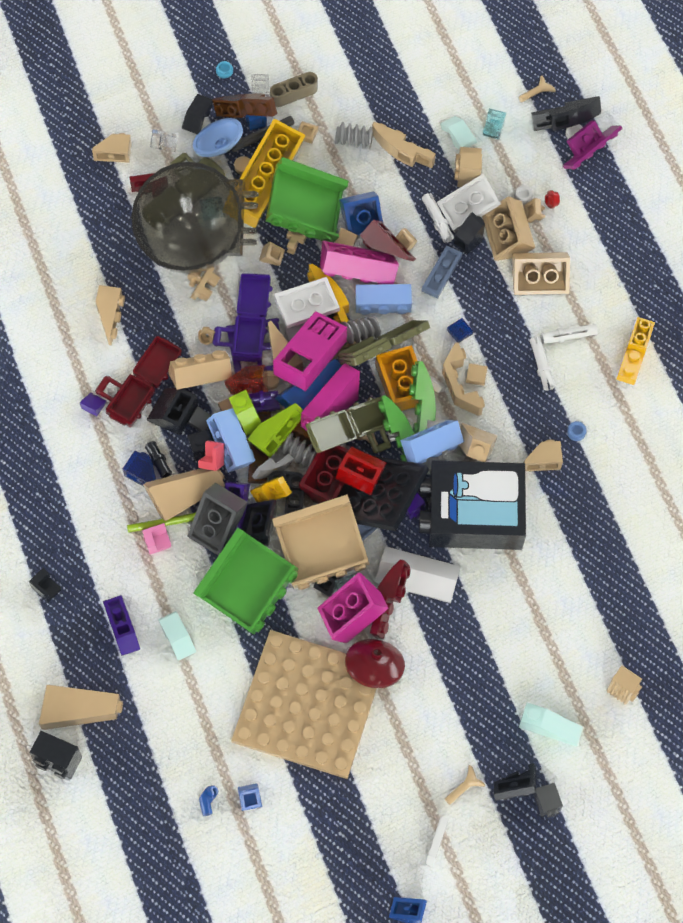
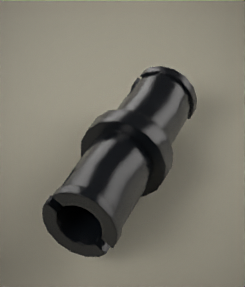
(158, 459)

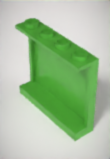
(305, 200)
(246, 581)

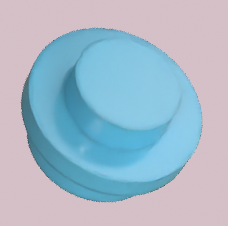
(224, 69)

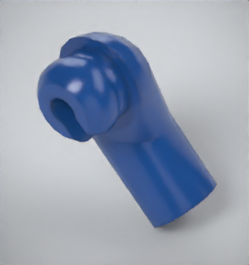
(206, 799)

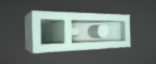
(550, 724)

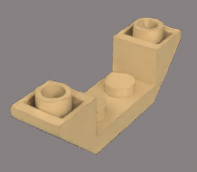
(471, 401)

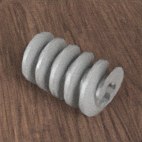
(354, 135)
(361, 329)
(299, 450)

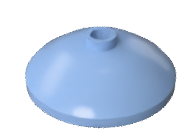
(218, 137)

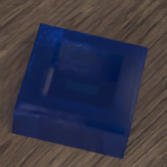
(460, 330)

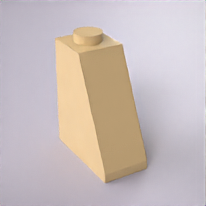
(477, 442)

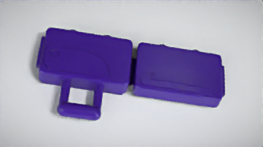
(250, 319)

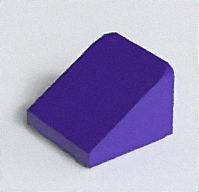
(92, 404)

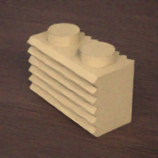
(625, 685)

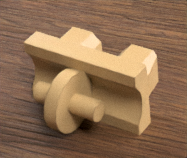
(200, 291)

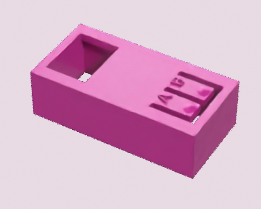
(313, 347)

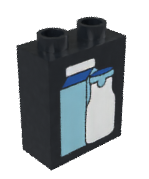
(474, 505)

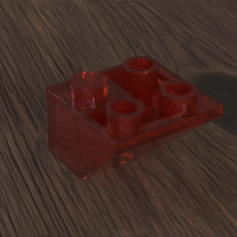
(250, 379)

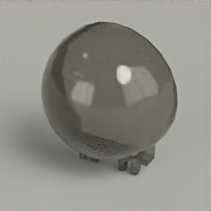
(191, 217)

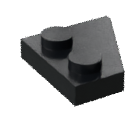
(516, 784)

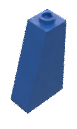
(303, 398)

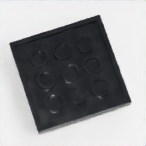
(390, 497)

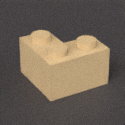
(468, 165)

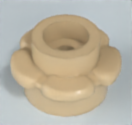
(203, 338)

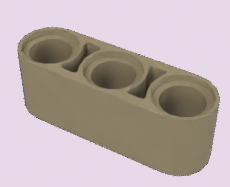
(299, 83)

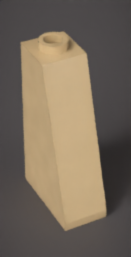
(181, 491)
(77, 706)

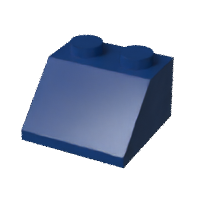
(360, 211)

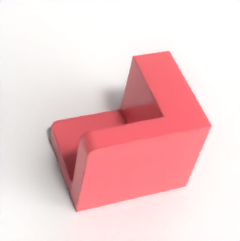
(213, 456)

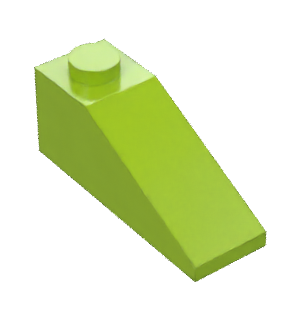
(274, 431)

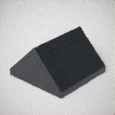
(259, 521)

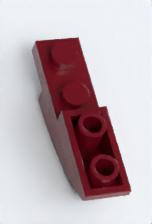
(392, 590)

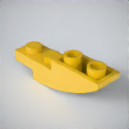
(316, 273)
(635, 351)

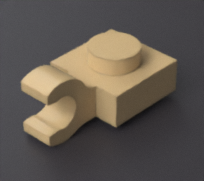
(294, 238)

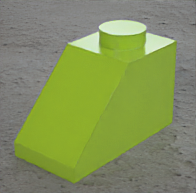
(245, 411)

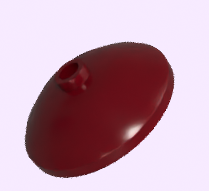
(374, 663)

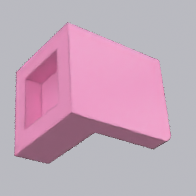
(156, 538)

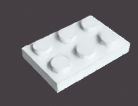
(472, 197)
(302, 301)

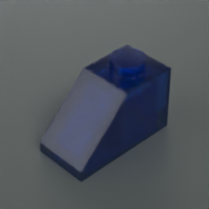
(139, 468)

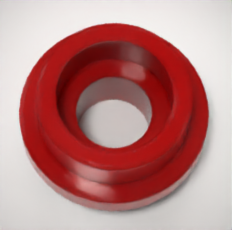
(552, 199)

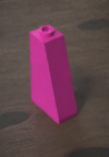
(335, 396)

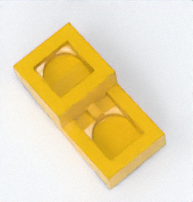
(271, 490)

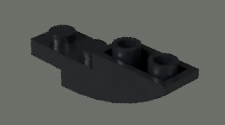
(567, 116)

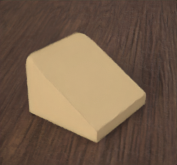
(272, 254)

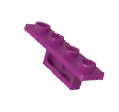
(587, 141)

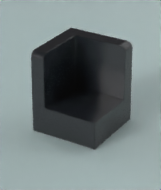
(44, 585)

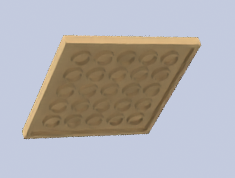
(304, 706)

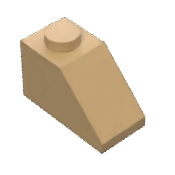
(113, 149)
(545, 457)

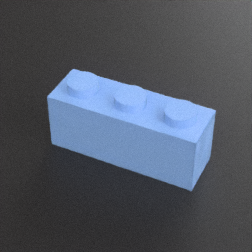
(383, 298)
(227, 430)
(432, 441)

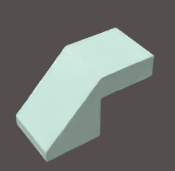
(459, 132)
(177, 635)

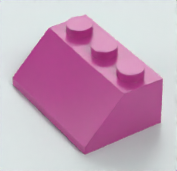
(352, 608)

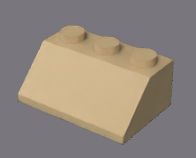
(508, 229)
(541, 273)
(200, 369)

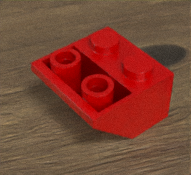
(360, 470)

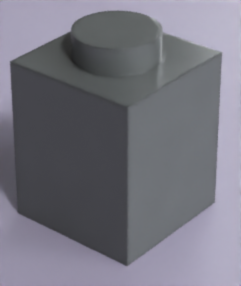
(548, 800)

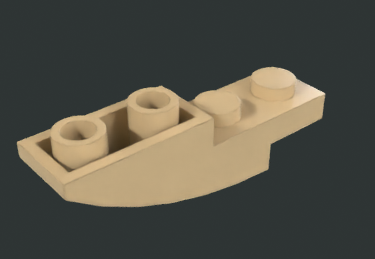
(396, 145)

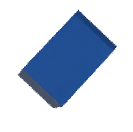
(408, 909)

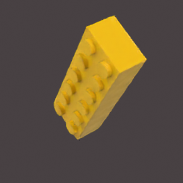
(258, 176)

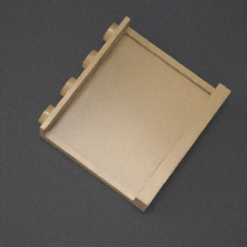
(322, 541)

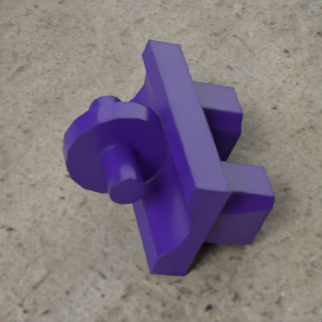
(265, 401)

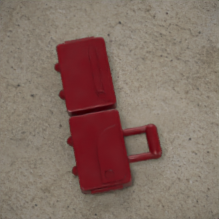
(138, 390)

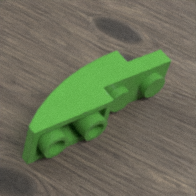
(423, 391)
(395, 422)

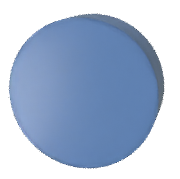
(576, 431)

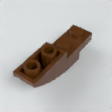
(244, 104)

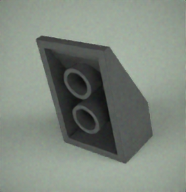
(216, 518)

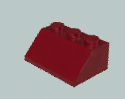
(320, 477)

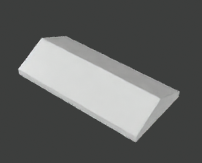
(427, 575)

